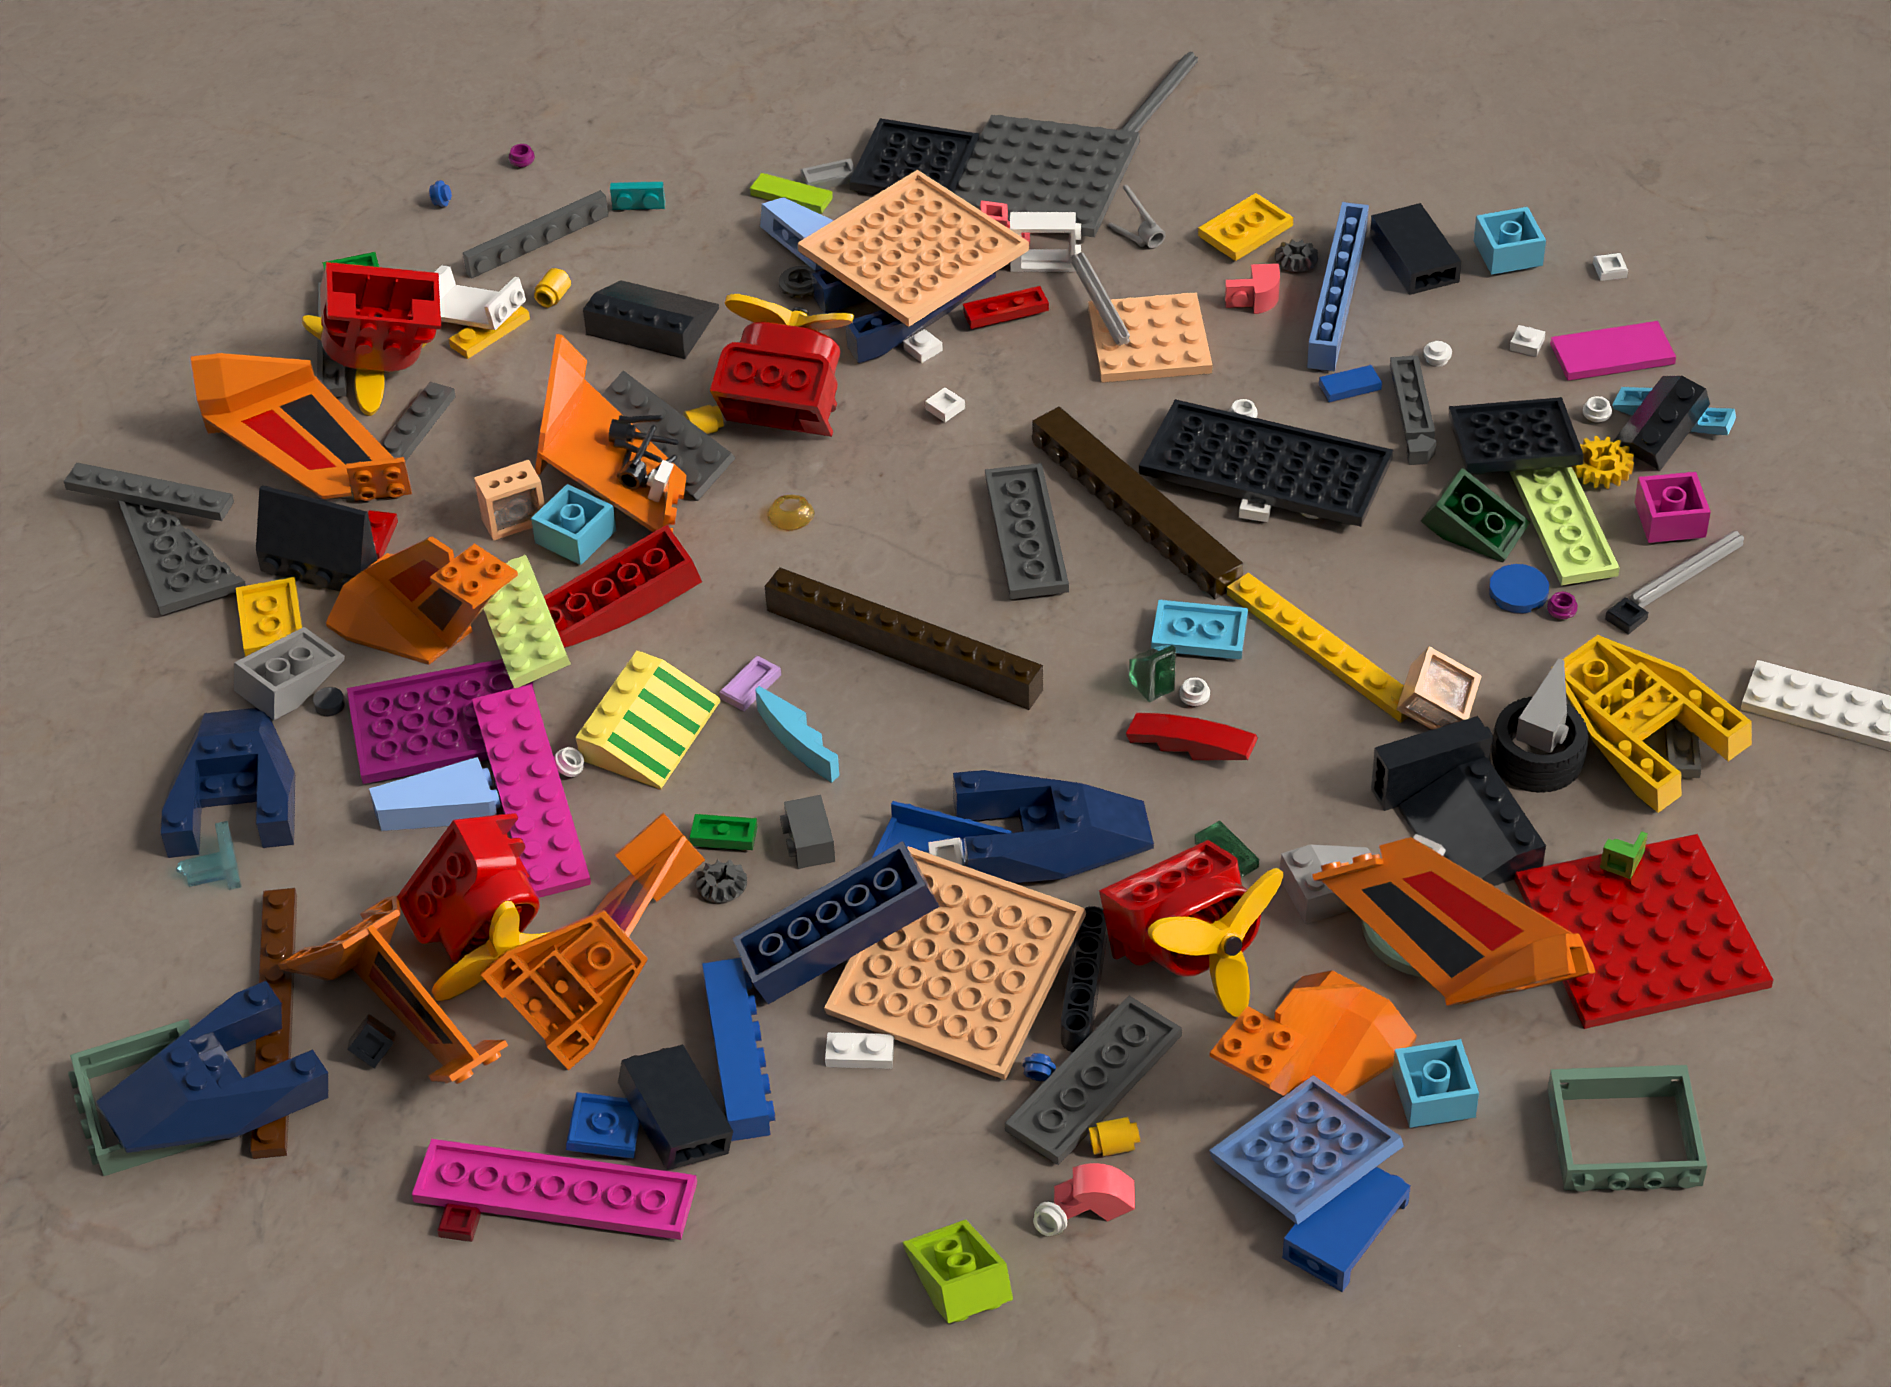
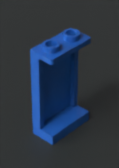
(1345, 1227)

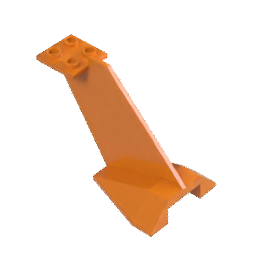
(578, 444)
(1319, 1030)

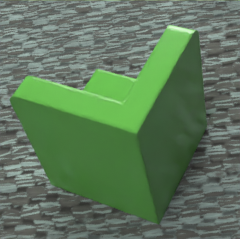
(1622, 856)

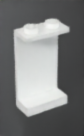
(475, 305)

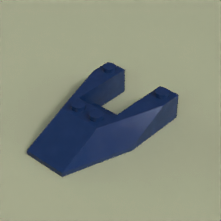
(879, 331)
(231, 762)
(1062, 824)
(196, 1092)

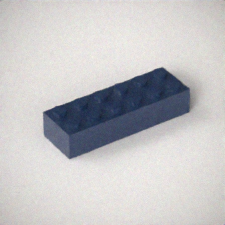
(835, 922)

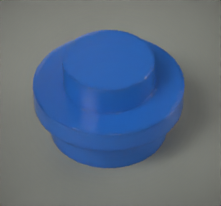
(440, 193)
(1038, 1067)

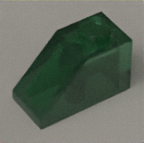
(1154, 672)

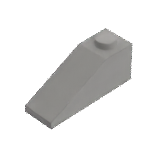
(1545, 715)

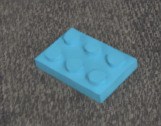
(1200, 628)

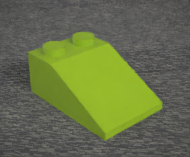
(959, 1271)

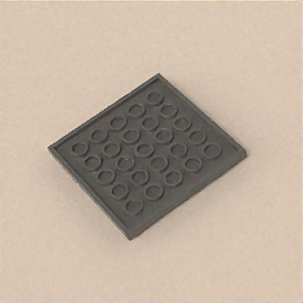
(1048, 168)

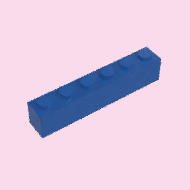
(737, 1050)

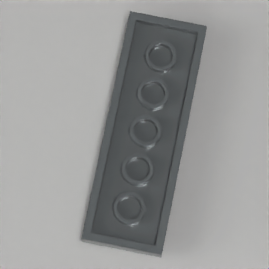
(696, 452)
(1026, 531)
(1093, 1079)

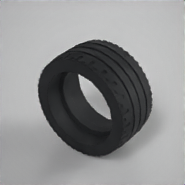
(1536, 771)

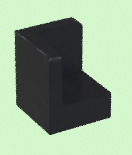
(371, 1041)

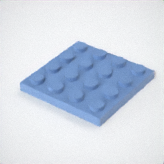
(1306, 1149)

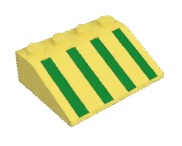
(646, 721)

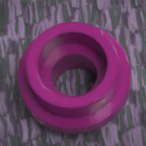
(521, 155)
(1562, 605)

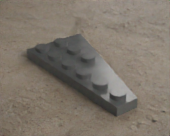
(175, 560)

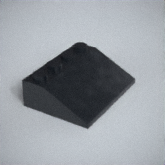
(648, 318)
(312, 539)
(1476, 823)

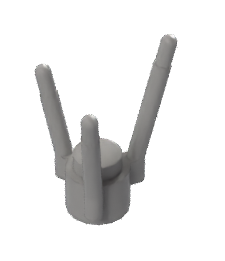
(1148, 230)

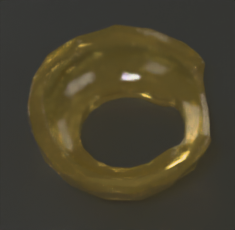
(790, 519)

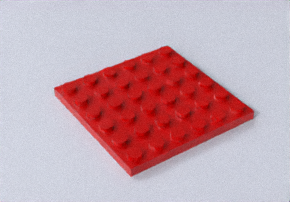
(1652, 938)

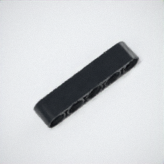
(1084, 979)

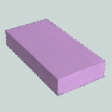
(741, 689)

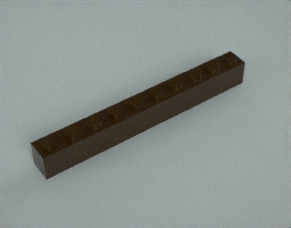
(1137, 502)
(904, 638)

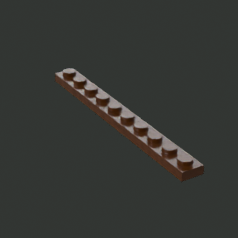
(277, 944)

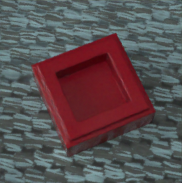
(459, 1222)

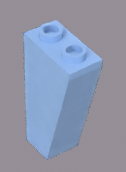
(790, 224)
(436, 797)

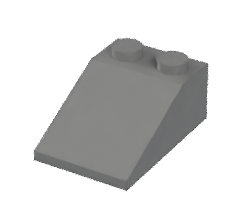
(285, 672)
(1311, 897)

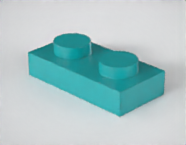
(637, 195)

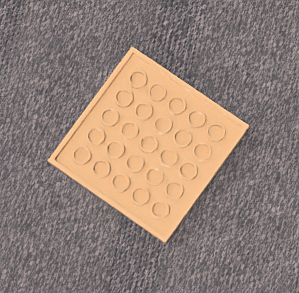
(913, 247)
(965, 973)

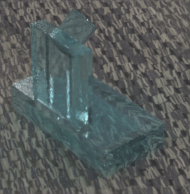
(215, 865)

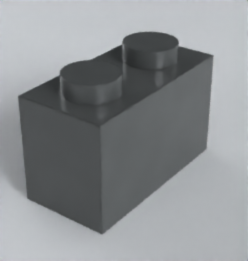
(808, 831)

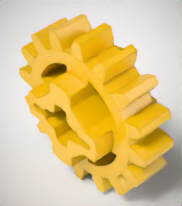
(1604, 462)

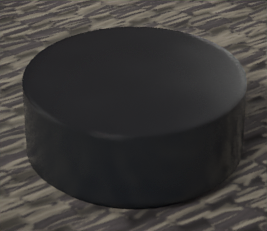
(329, 701)

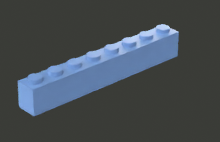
(1338, 287)

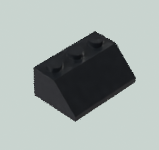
(1664, 419)

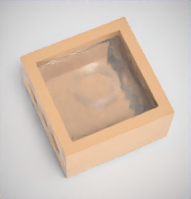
(509, 499)
(1438, 690)

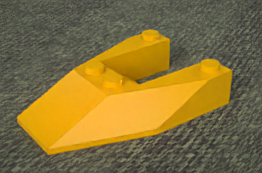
(1631, 696)

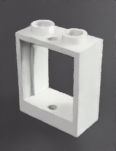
(1046, 259)

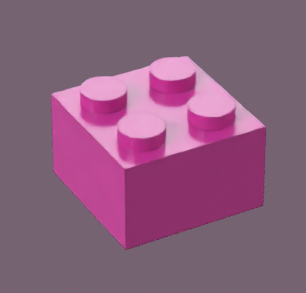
(1672, 507)

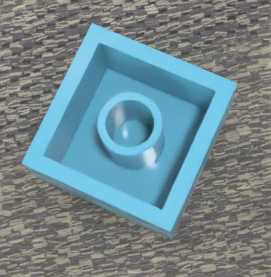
(1509, 240)
(573, 524)
(1435, 1083)

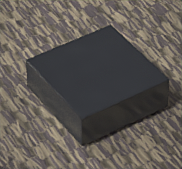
(1626, 615)

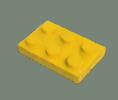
(1245, 226)
(267, 612)

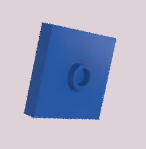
(603, 1126)

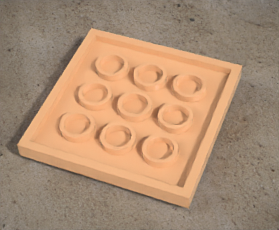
(1164, 339)

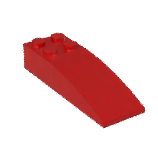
(622, 588)

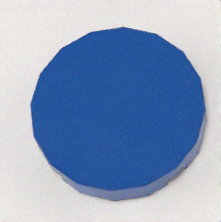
(1519, 588)

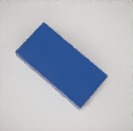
(1350, 383)

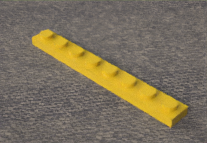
(1318, 643)

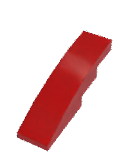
(1199, 737)

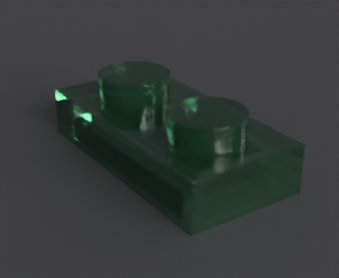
(1225, 839)

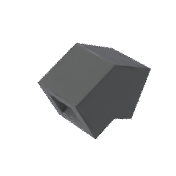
(1420, 450)

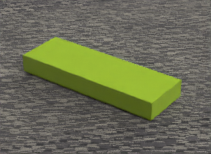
(808, 196)

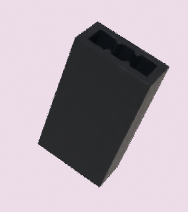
(1415, 248)
(1419, 760)
(675, 1107)

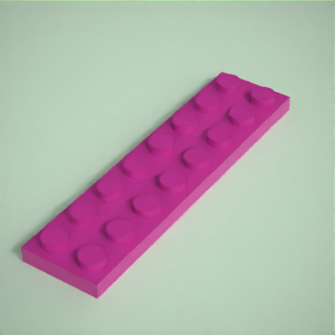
(531, 789)
(556, 1188)

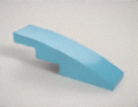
(1713, 420)
(791, 729)

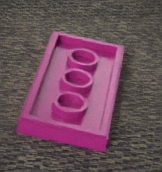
(1612, 350)

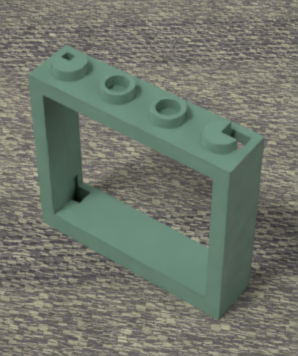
(108, 1059)
(1628, 1083)

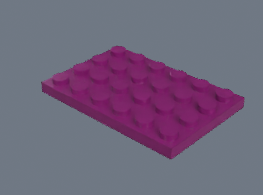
(422, 719)

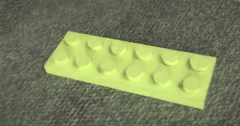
(1566, 524)
(525, 627)

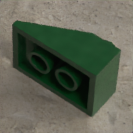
(1475, 517)

